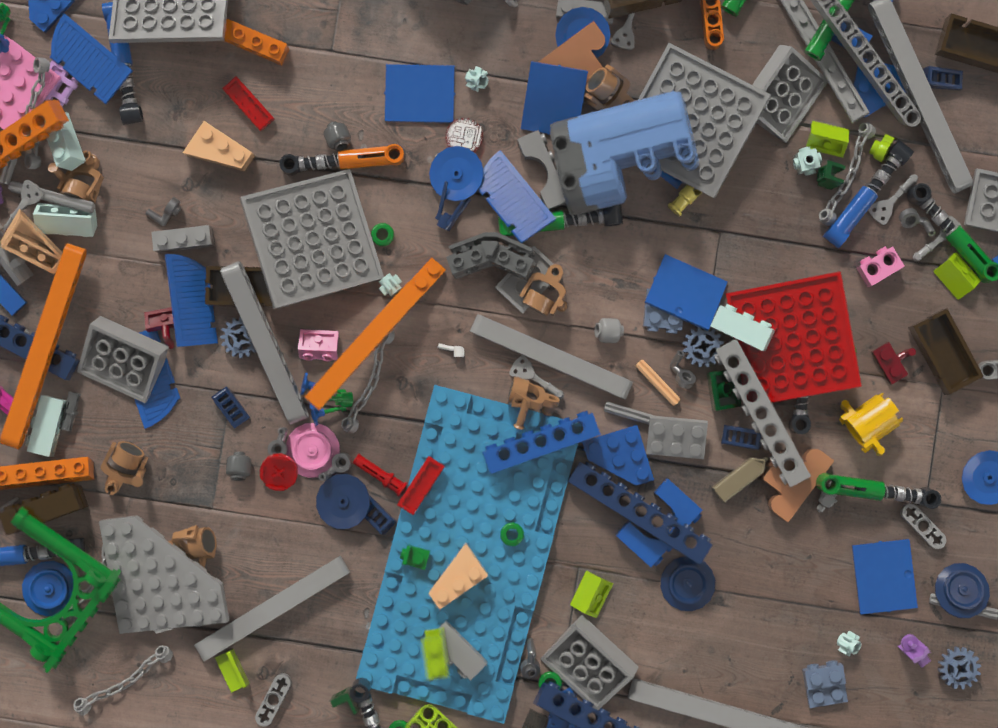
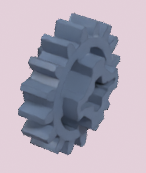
(701, 338)
(237, 346)
(964, 661)

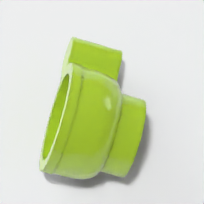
(880, 148)

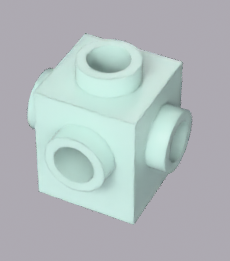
(802, 166)

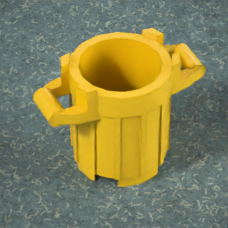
(871, 422)

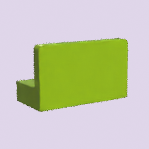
(828, 139)
(957, 276)
(591, 594)
(232, 670)

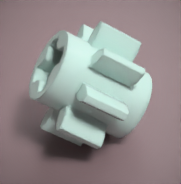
(476, 79)
(390, 284)
(849, 643)

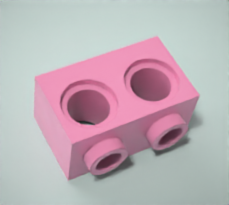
(881, 269)

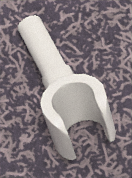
(458, 351)

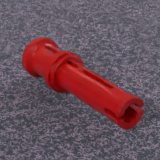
(388, 479)

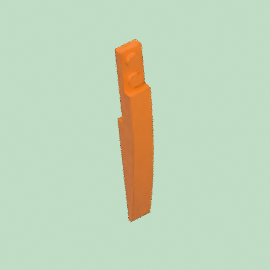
(374, 334)

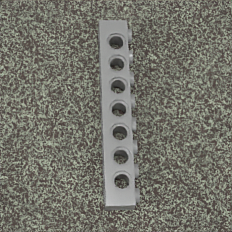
(799, 472)

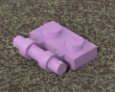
(71, 84)

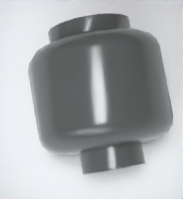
(337, 136)
(238, 466)

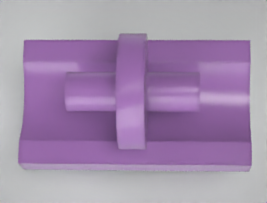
(915, 650)

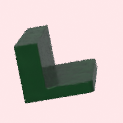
(342, 697)

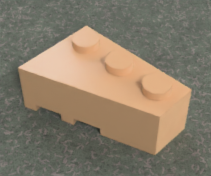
(218, 148)
(30, 243)
(458, 577)

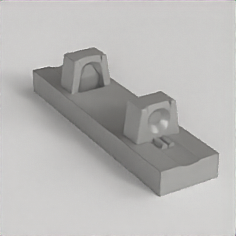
(14, 265)

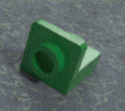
(415, 556)

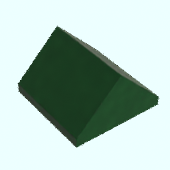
(721, 392)

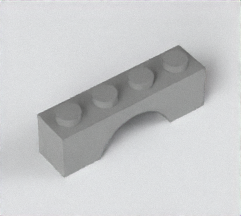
(534, 148)

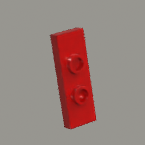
(248, 103)
(420, 485)

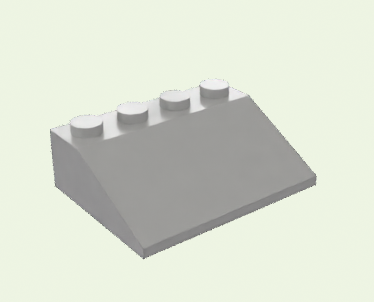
(793, 90)
(122, 358)
(590, 663)

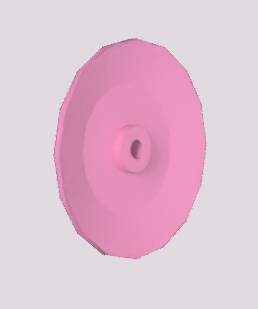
(312, 448)

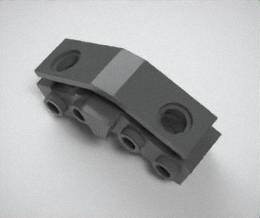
(489, 253)

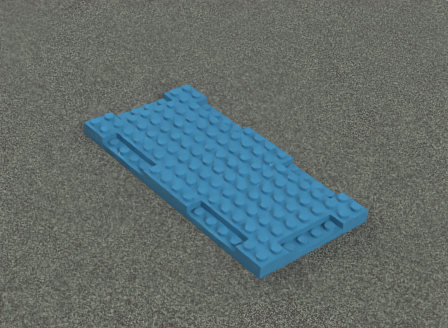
(469, 508)

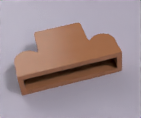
(577, 50)
(791, 498)

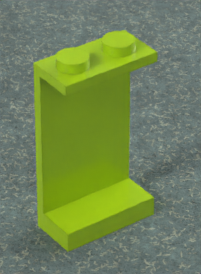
(436, 653)

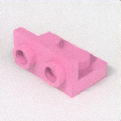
(318, 345)

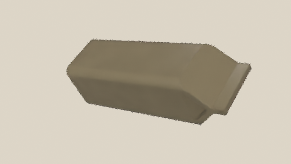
(739, 478)

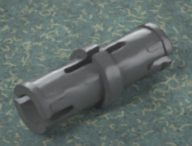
(70, 411)

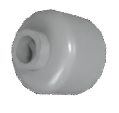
(609, 330)

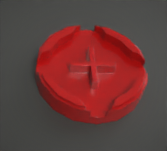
(278, 472)

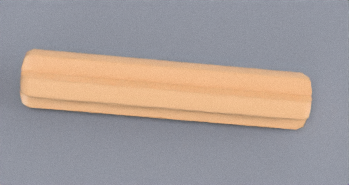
(657, 382)

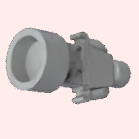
(826, 500)

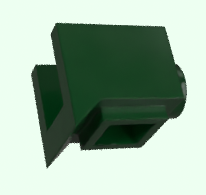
(826, 175)

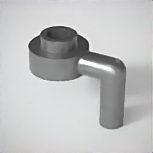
(171, 208)
(910, 218)
(684, 377)
(279, 442)
(337, 466)
(530, 667)

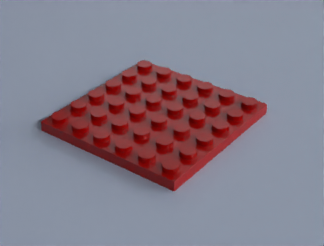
(811, 339)

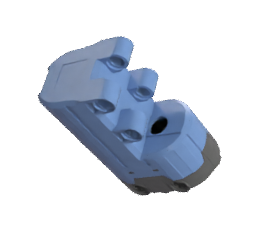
(599, 144)

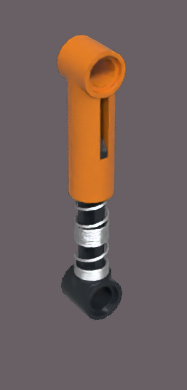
(344, 159)

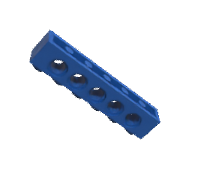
(589, 431)

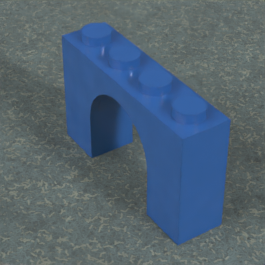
(651, 549)

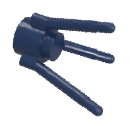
(447, 220)

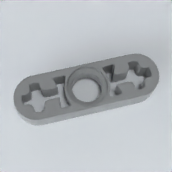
(929, 540)
(271, 714)

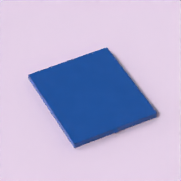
(419, 93)
(552, 95)
(686, 292)
(884, 576)

